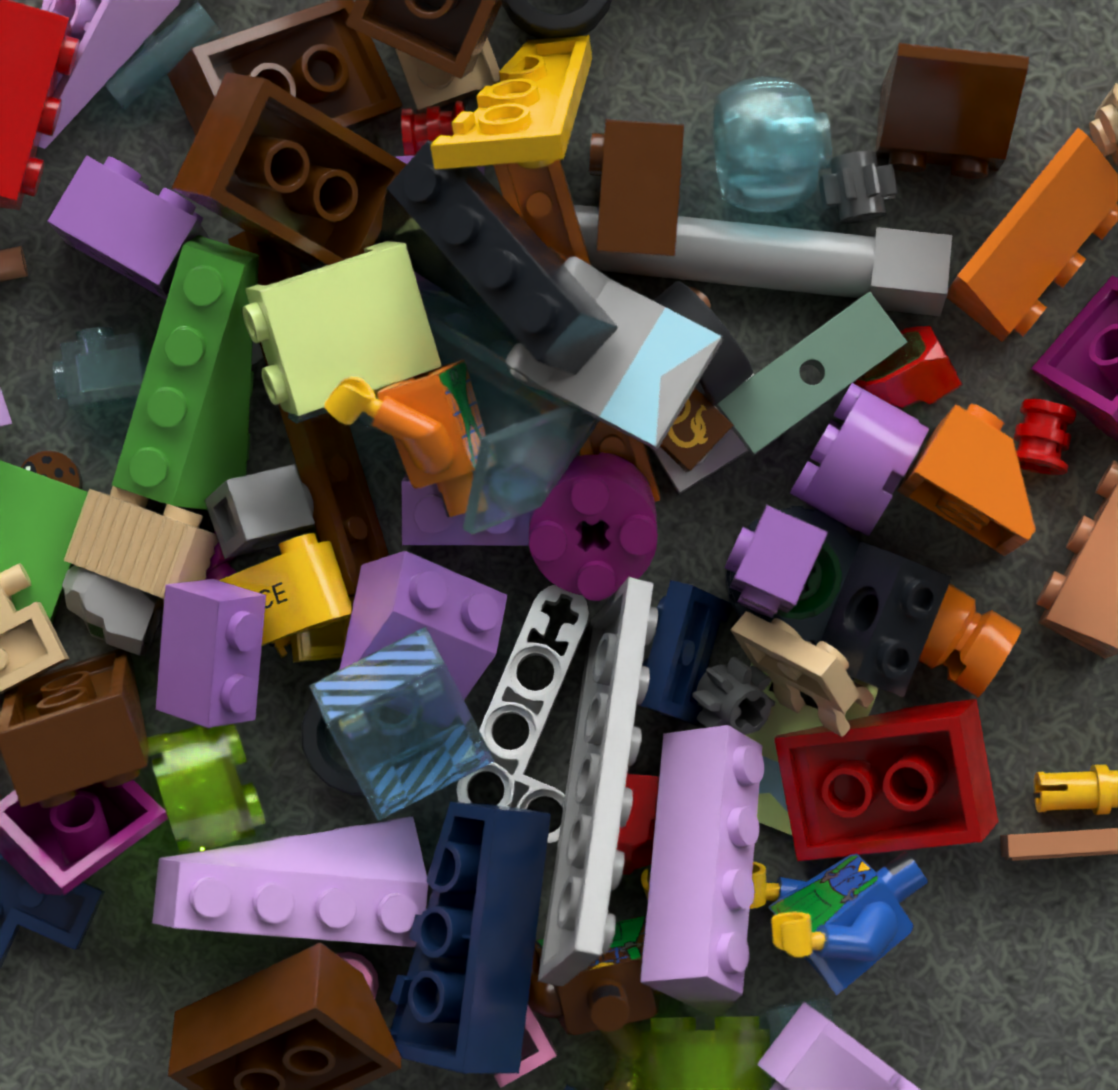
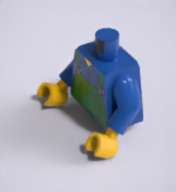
(842, 915)

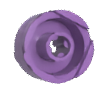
(860, 460)

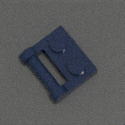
(682, 650)

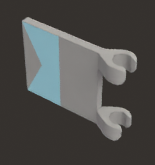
(638, 373)

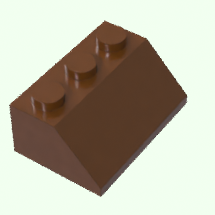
(285, 1029)

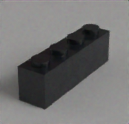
(492, 261)

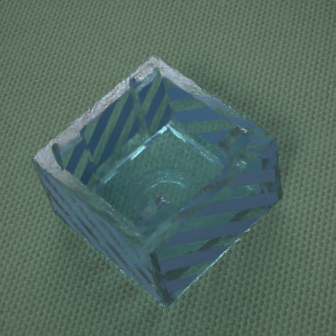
(401, 723)

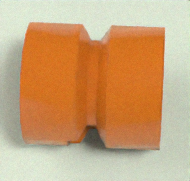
(968, 642)

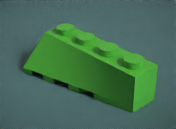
(197, 383)

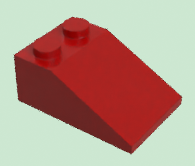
(889, 782)

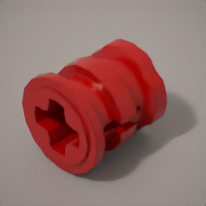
(426, 126)
(1043, 436)

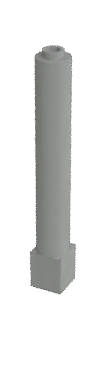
(898, 266)

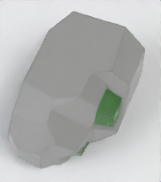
(113, 609)

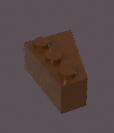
(638, 185)

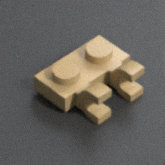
(802, 667)

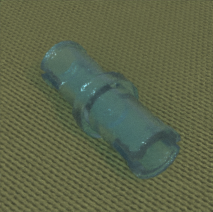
(161, 54)

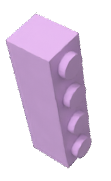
(703, 867)
(318, 885)
(821, 1056)

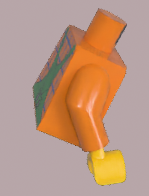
(431, 423)

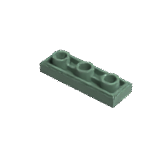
(841, 352)

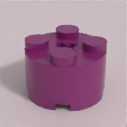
(595, 558)

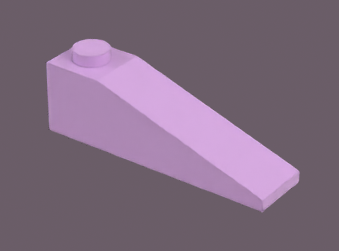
(108, 37)

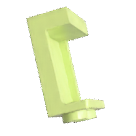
(341, 324)

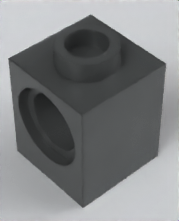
(260, 510)

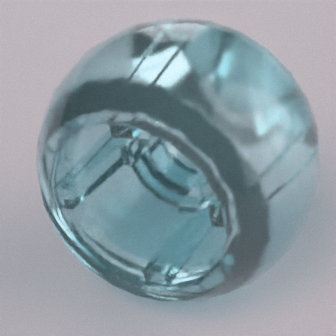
(768, 144)

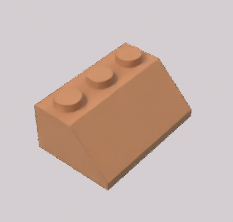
(1085, 599)

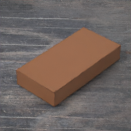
(1059, 844)

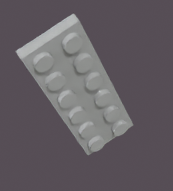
(595, 789)

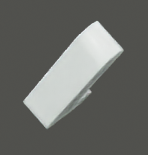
(529, 704)

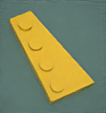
(526, 113)

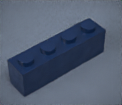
(474, 942)

